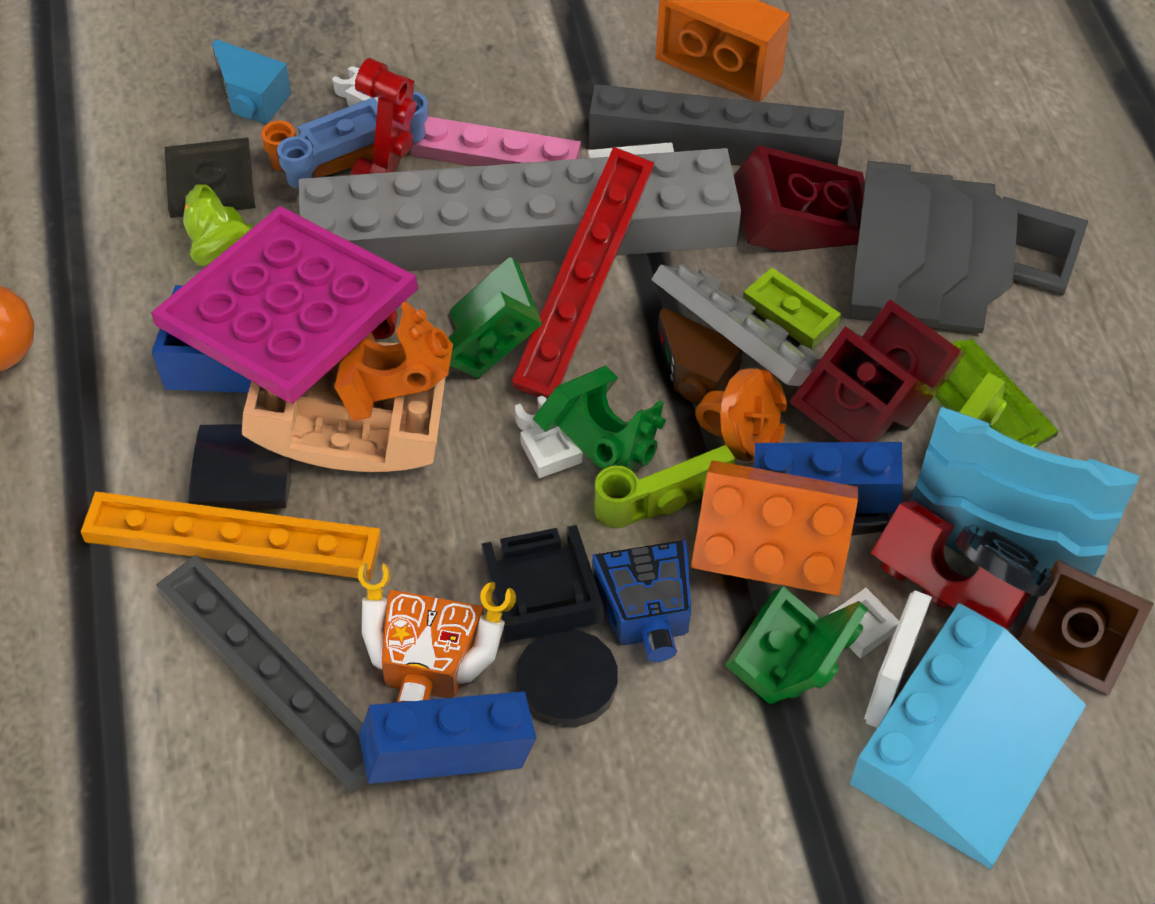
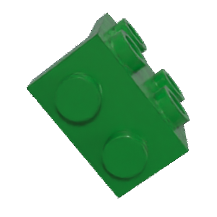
(793, 647)

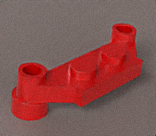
(393, 116)

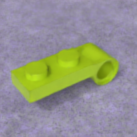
(655, 494)

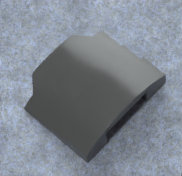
(932, 247)

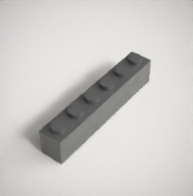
(705, 122)

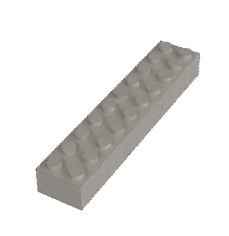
(521, 209)

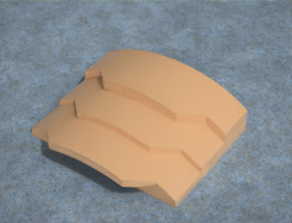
(322, 433)

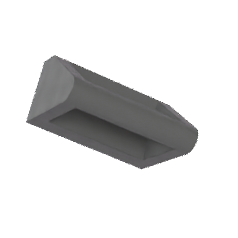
(1051, 234)

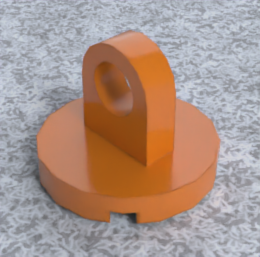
(747, 412)

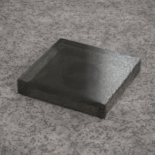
(219, 164)

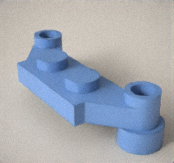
(339, 135)

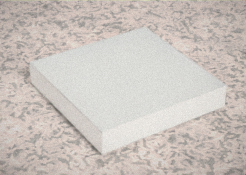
(897, 657)

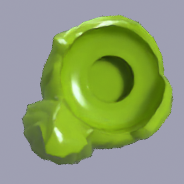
(211, 225)

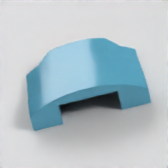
(1023, 493)

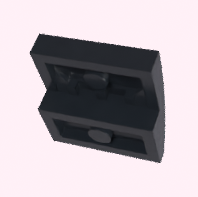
(236, 471)

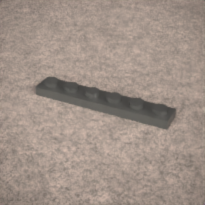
(268, 669)

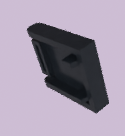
(550, 583)

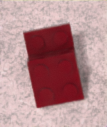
(877, 376)

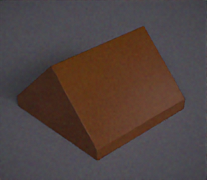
(1085, 626)

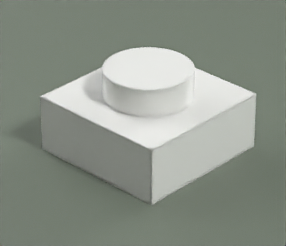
(877, 623)

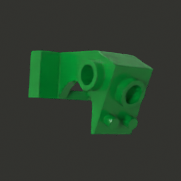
(585, 417)

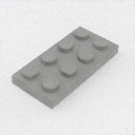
(735, 321)

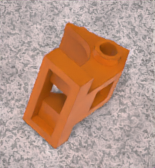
(387, 372)

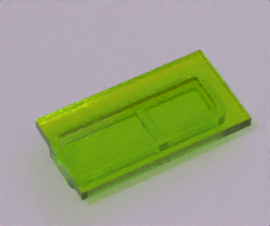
(1020, 418)

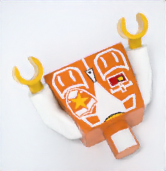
(429, 641)

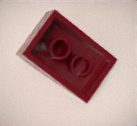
(798, 201)

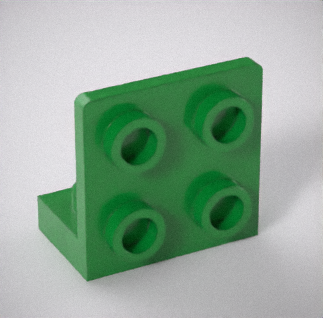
(492, 320)

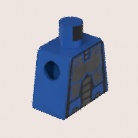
(646, 595)

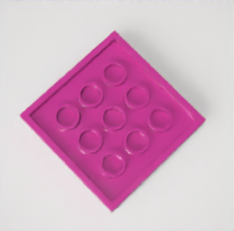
(285, 303)

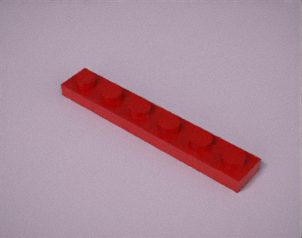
(583, 274)

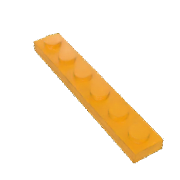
(231, 535)

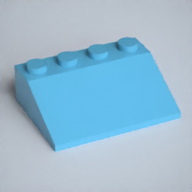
(969, 737)

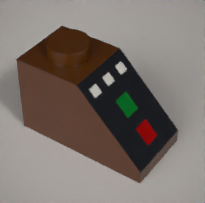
(695, 356)

